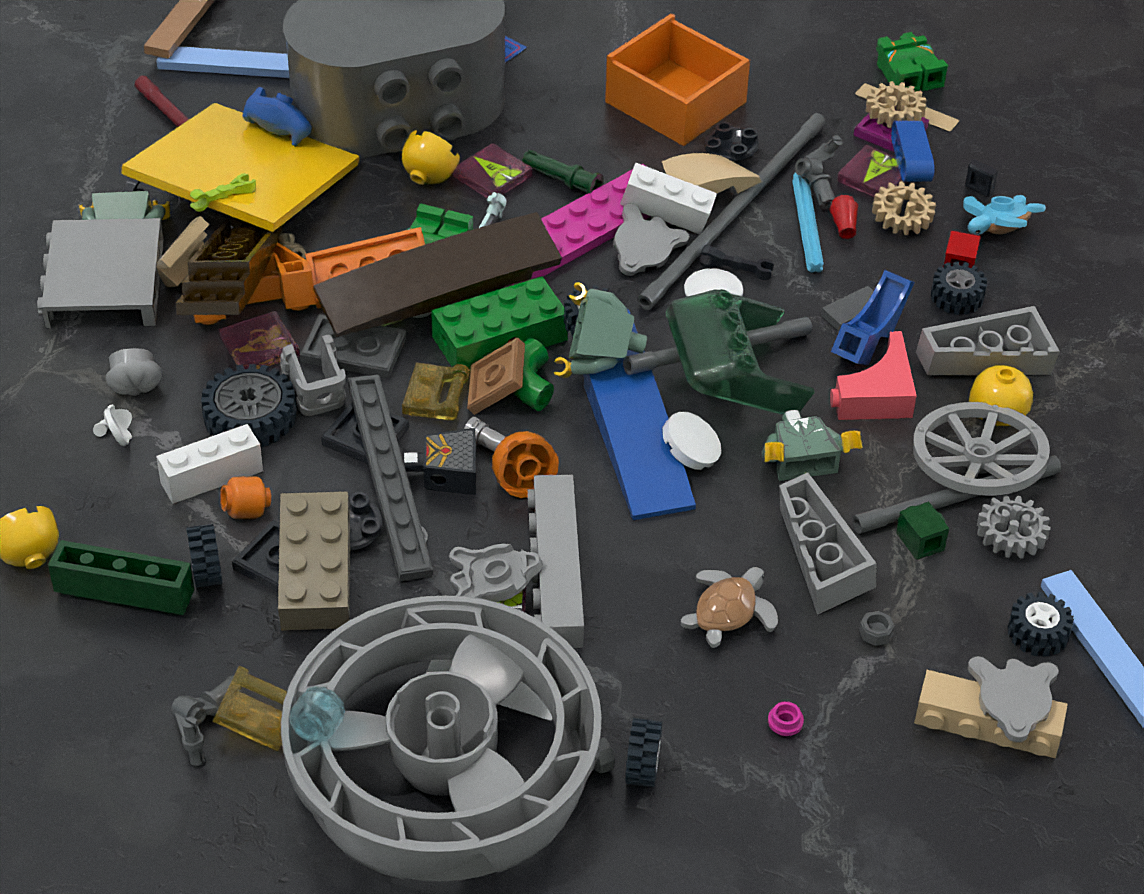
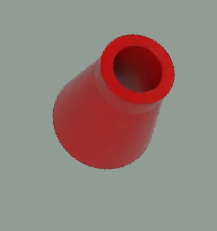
(844, 214)

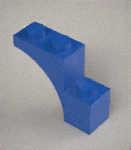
(877, 319)

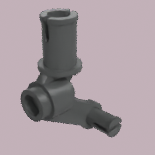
(812, 169)
(191, 712)

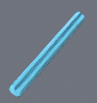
(808, 224)

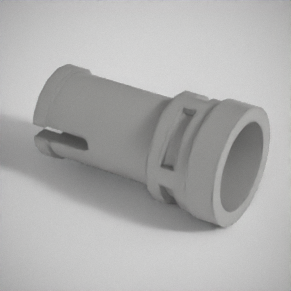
(484, 435)

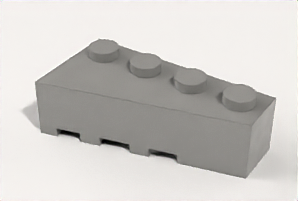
(972, 345)
(825, 546)

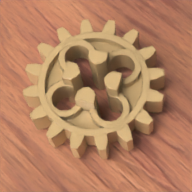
(882, 103)
(918, 212)

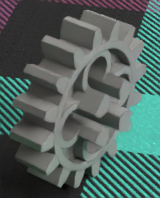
(1032, 531)

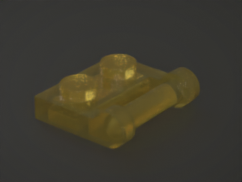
(425, 389)
(250, 715)

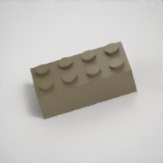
(314, 560)

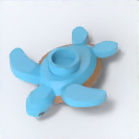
(1001, 215)

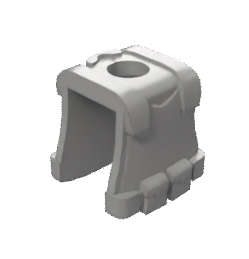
(308, 393)

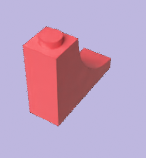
(879, 391)

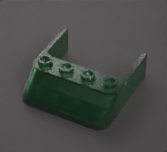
(719, 355)

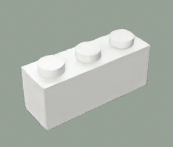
(669, 198)
(209, 463)

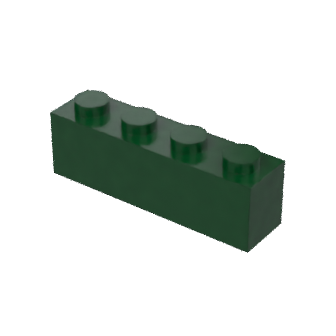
(121, 577)

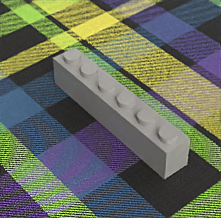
(557, 545)

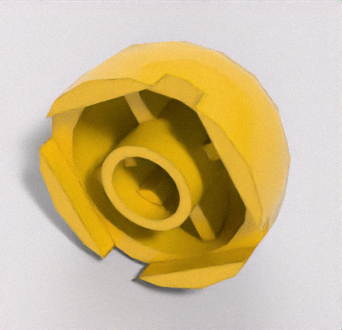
(428, 158)
(1003, 387)
(28, 537)

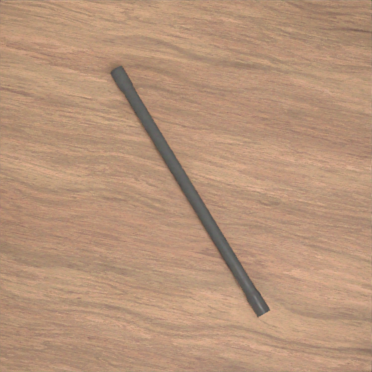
(658, 288)

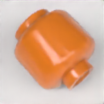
(245, 497)

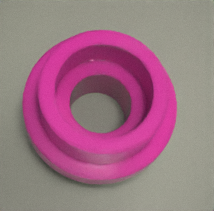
(789, 712)

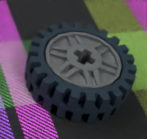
(252, 398)

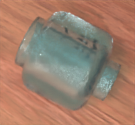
(317, 714)

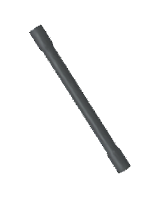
(786, 330)
(881, 517)

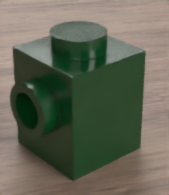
(922, 530)

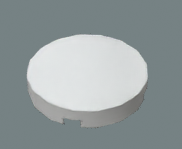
(692, 440)

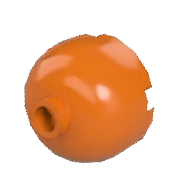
(520, 458)

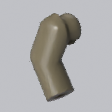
(287, 241)

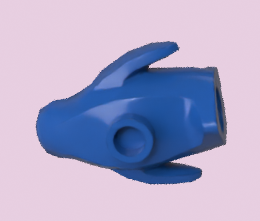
(277, 115)

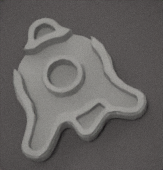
(645, 242)
(493, 572)
(1014, 695)

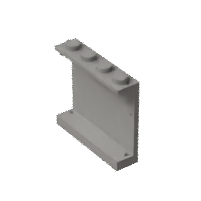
(102, 267)

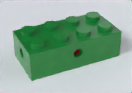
(489, 321)

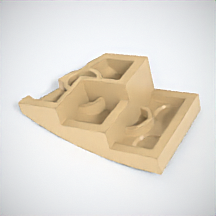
(710, 172)
(174, 263)

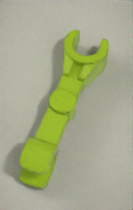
(238, 186)

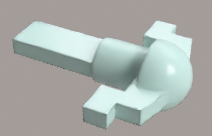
(495, 209)

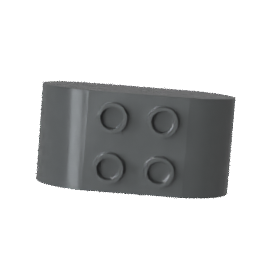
(394, 68)

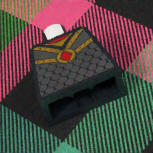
(446, 461)

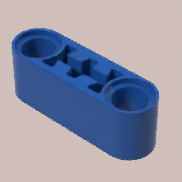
(912, 151)

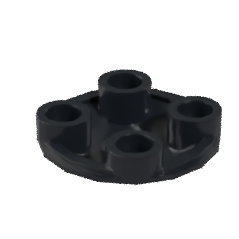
(732, 142)
(364, 520)

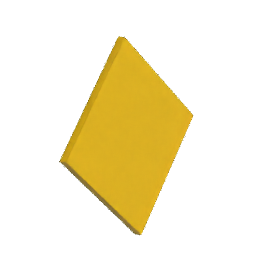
(221, 146)

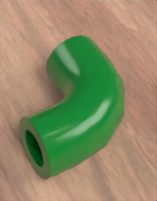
(535, 390)

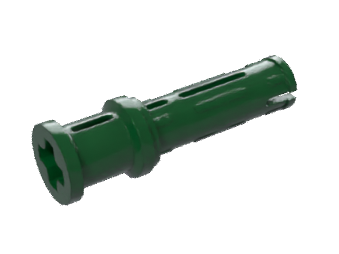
(573, 176)

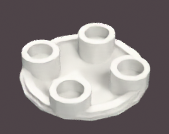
(712, 279)

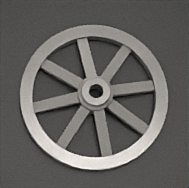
(980, 453)

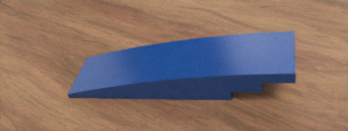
(631, 425)

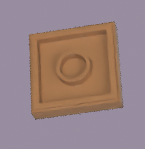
(496, 376)

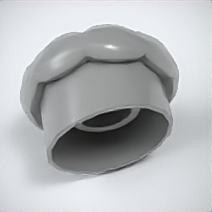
(133, 372)

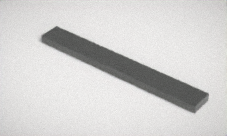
(390, 478)

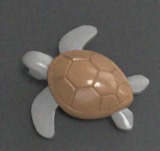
(730, 604)

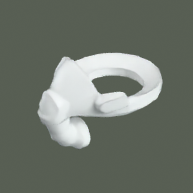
(117, 422)

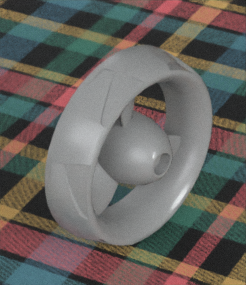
(446, 737)

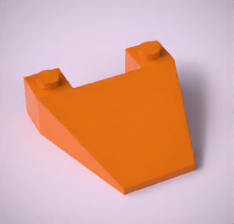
(285, 278)

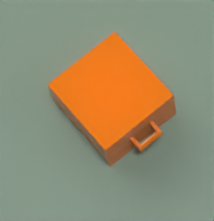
(676, 80)

